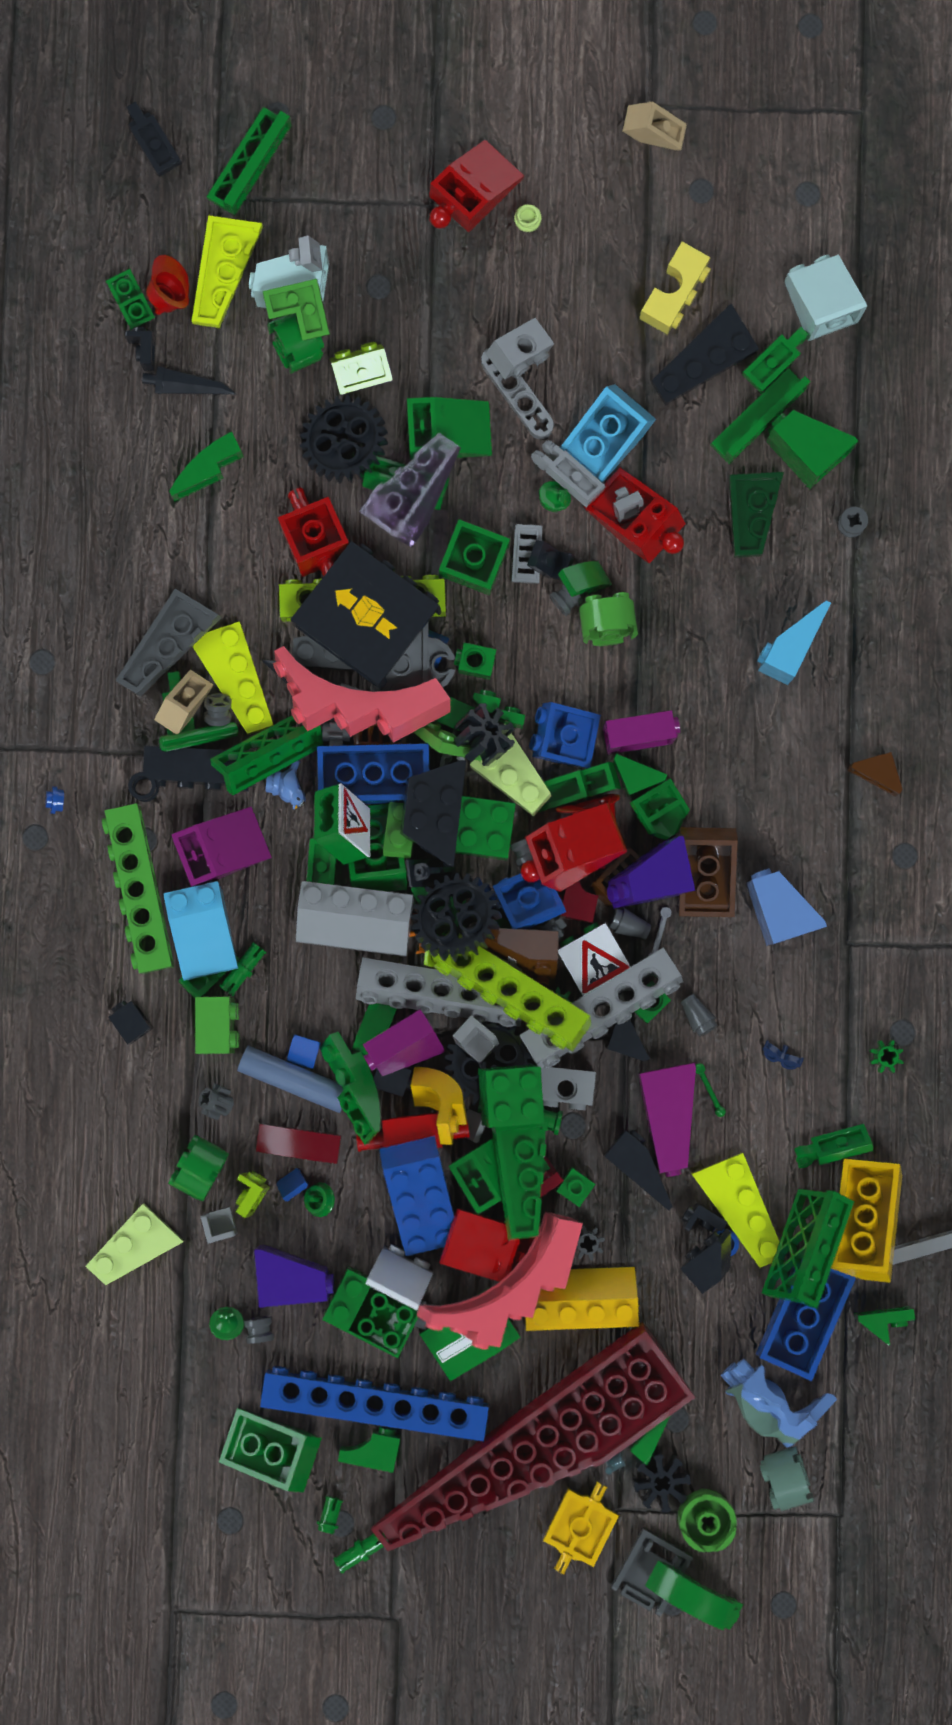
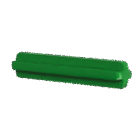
(197, 736)

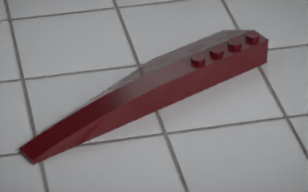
(553, 1437)

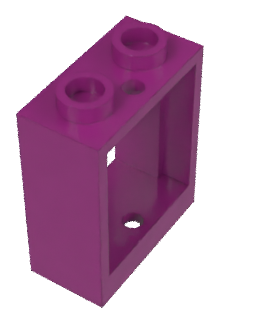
(640, 732)

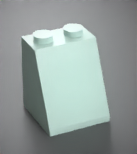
(282, 272)
(824, 296)

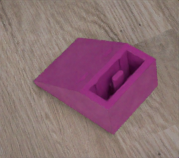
(221, 846)

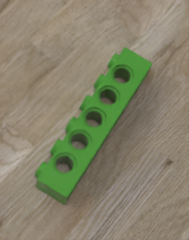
(132, 818)

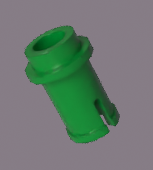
(330, 1515)

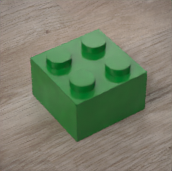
(474, 557)
(485, 828)
(511, 1096)

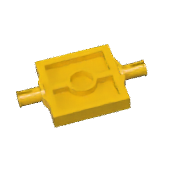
(580, 1527)

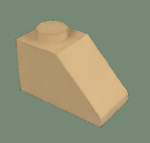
(654, 126)
(183, 702)

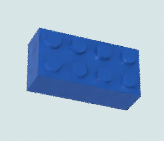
(372, 771)
(418, 1194)
(801, 1333)

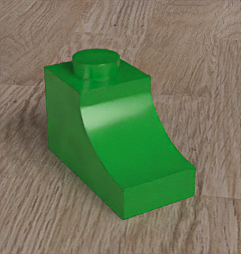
(376, 1453)

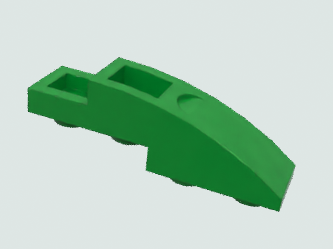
(359, 1091)

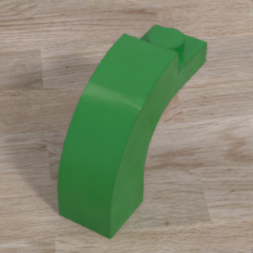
(693, 1597)

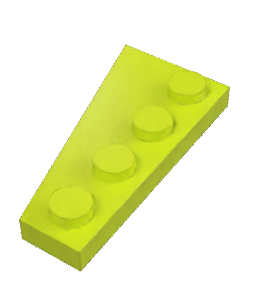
(223, 261)
(233, 671)
(738, 1200)

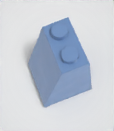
(781, 908)

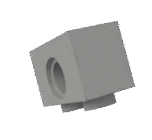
(507, 352)
(582, 1082)

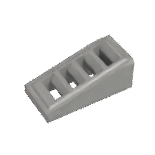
(524, 530)

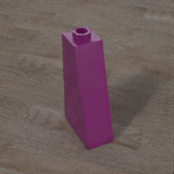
(669, 1108)

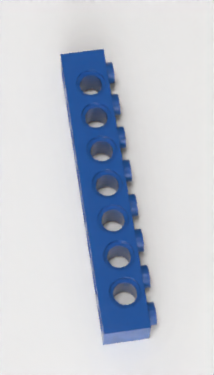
(276, 1398)

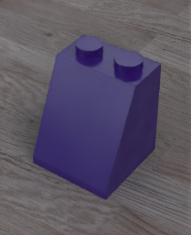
(654, 876)
(290, 1279)

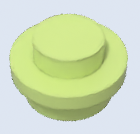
(527, 218)

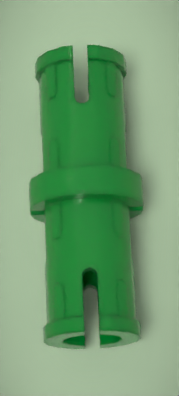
(245, 966)
(357, 1553)

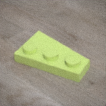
(516, 778)
(134, 1244)

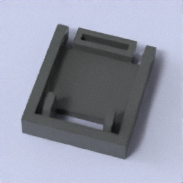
(639, 1566)

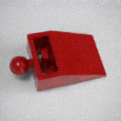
(475, 184)
(651, 530)
(573, 847)
(482, 1246)

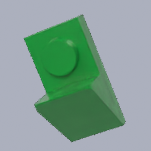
(878, 1320)

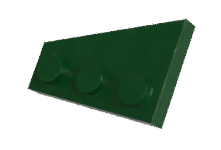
(751, 510)

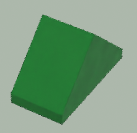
(636, 776)

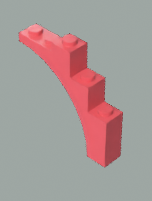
(395, 712)
(542, 1267)

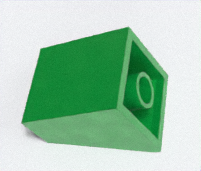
(809, 445)

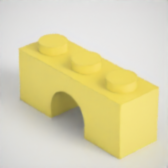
(665, 309)

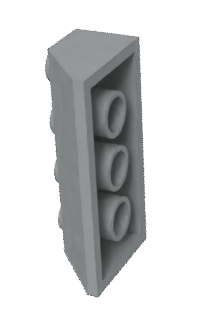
(354, 918)

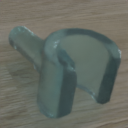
(614, 1464)

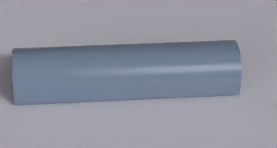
(291, 1078)

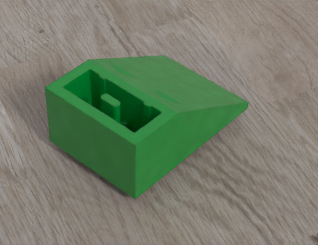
(457, 419)
(479, 1176)
(370, 1314)

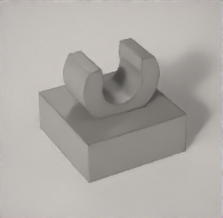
(307, 254)
(627, 505)

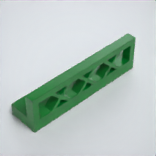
(254, 164)
(759, 415)
(270, 758)

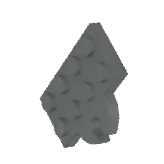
(417, 664)

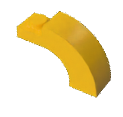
(442, 1093)

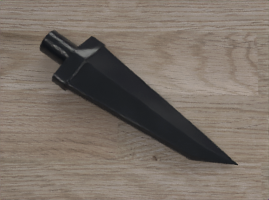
(176, 382)

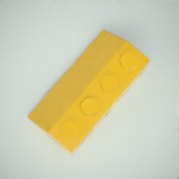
(871, 1229)
(589, 1301)

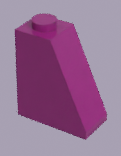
(403, 1045)

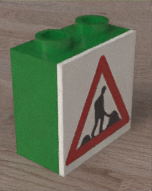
(342, 824)
(592, 958)

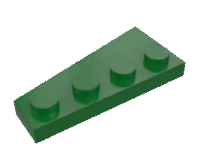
(520, 1168)

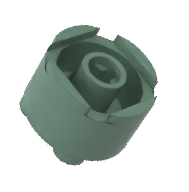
(787, 1479)

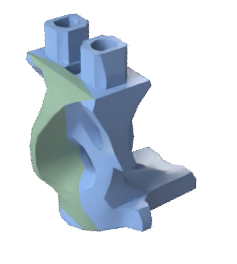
(766, 1406)

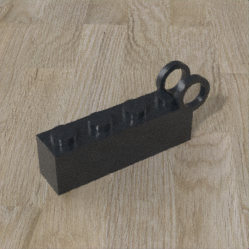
(178, 766)

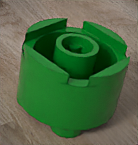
(289, 344)
(198, 1168)

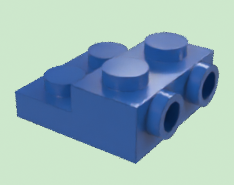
(565, 735)
(527, 902)

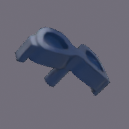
(787, 1061)

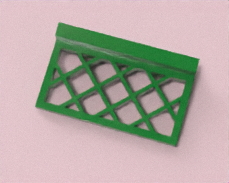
(817, 1252)

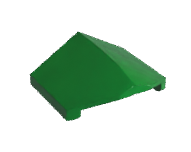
(661, 810)

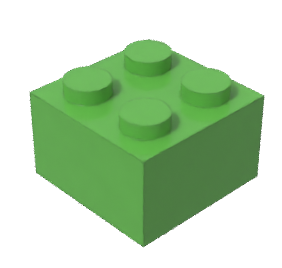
(216, 1025)

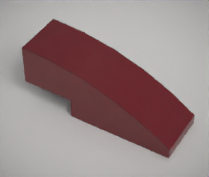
(298, 1143)

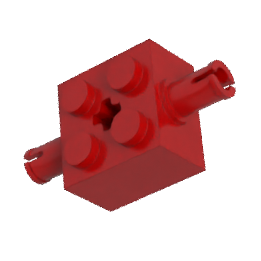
(313, 533)
(407, 1129)

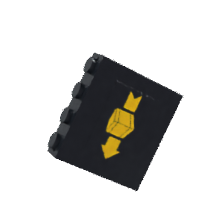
(365, 613)

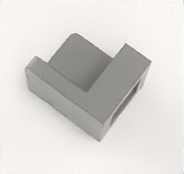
(475, 1039)
(219, 1225)

